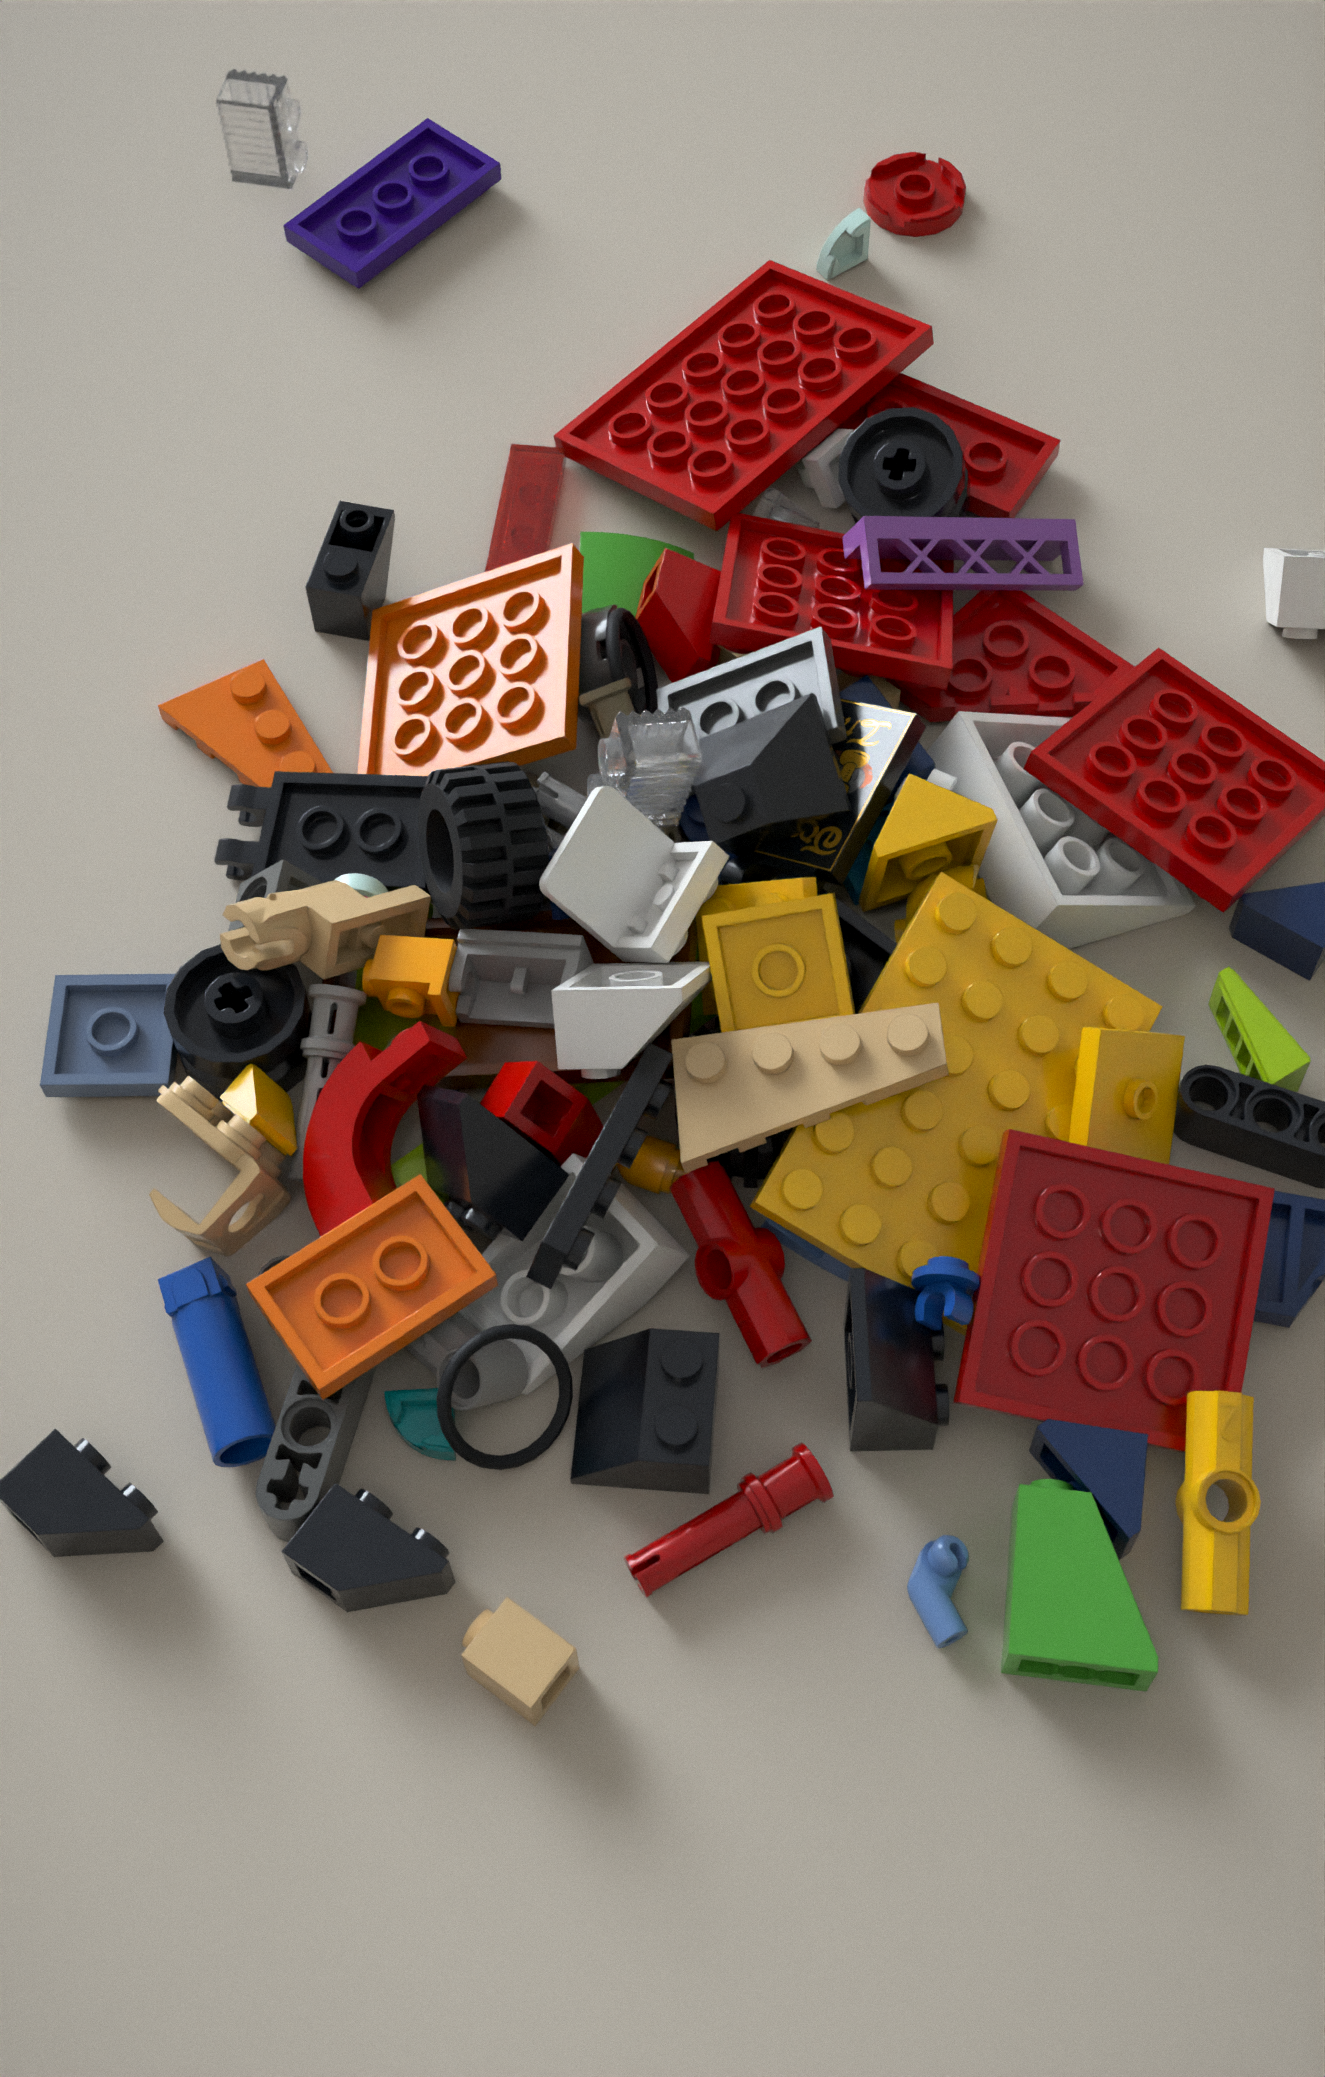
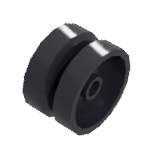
(904, 467)
(237, 1019)

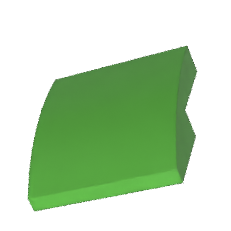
(618, 567)

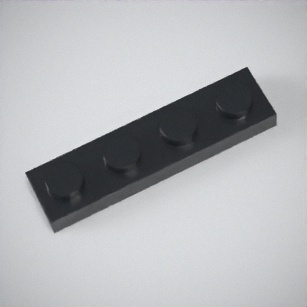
(594, 1187)

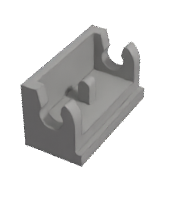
(511, 975)

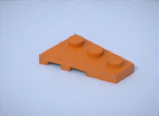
(246, 726)

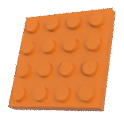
(476, 670)

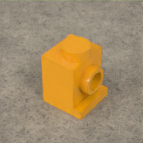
(413, 977)

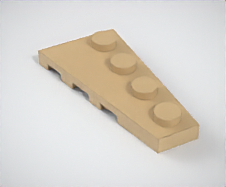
(775, 1077)

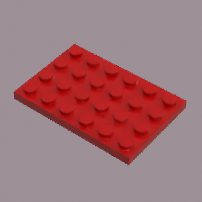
(743, 393)

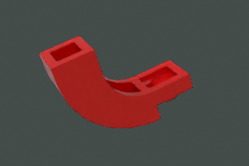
(358, 1116)

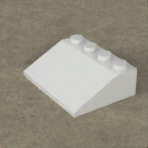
(1044, 853)

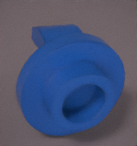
(947, 1287)

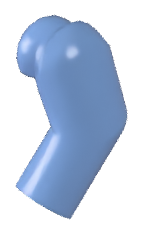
(933, 1585)

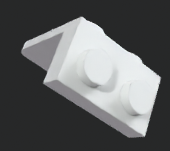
(630, 879)

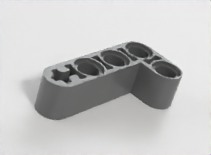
(318, 1464)

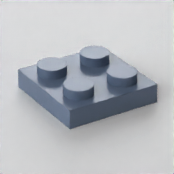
(108, 1037)

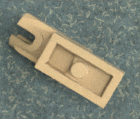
(321, 926)

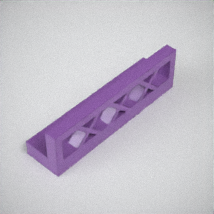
(970, 541)

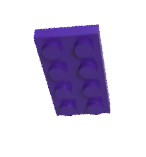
(392, 202)

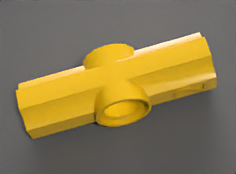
(1216, 1550)

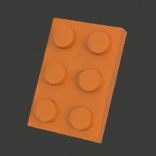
(372, 1286)

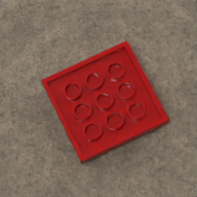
(795, 578)
(1185, 777)
(1111, 1288)

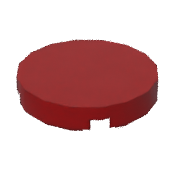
(914, 194)

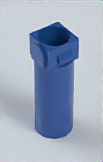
(219, 1363)

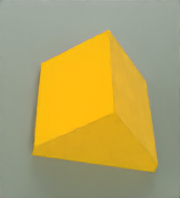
(922, 836)

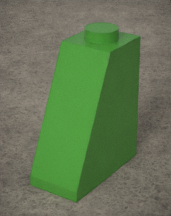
(1069, 1596)

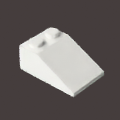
(615, 1279)

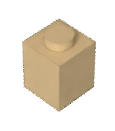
(518, 1659)

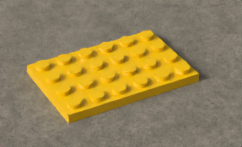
(919, 1168)

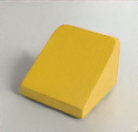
(263, 1107)

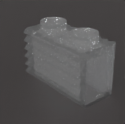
(261, 129)
(650, 762)

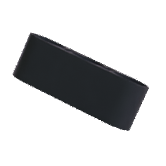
(1233, 1125)

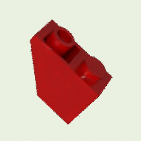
(678, 614)
(543, 1110)

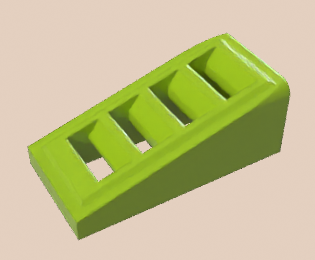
(1255, 1036)

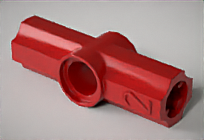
(740, 1264)

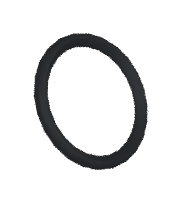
(642, 649)
(449, 1376)

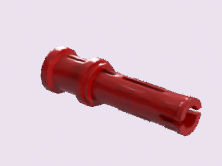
(757, 1505)

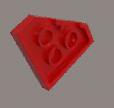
(1017, 661)

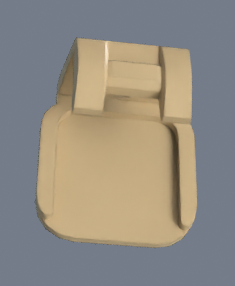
(244, 1150)

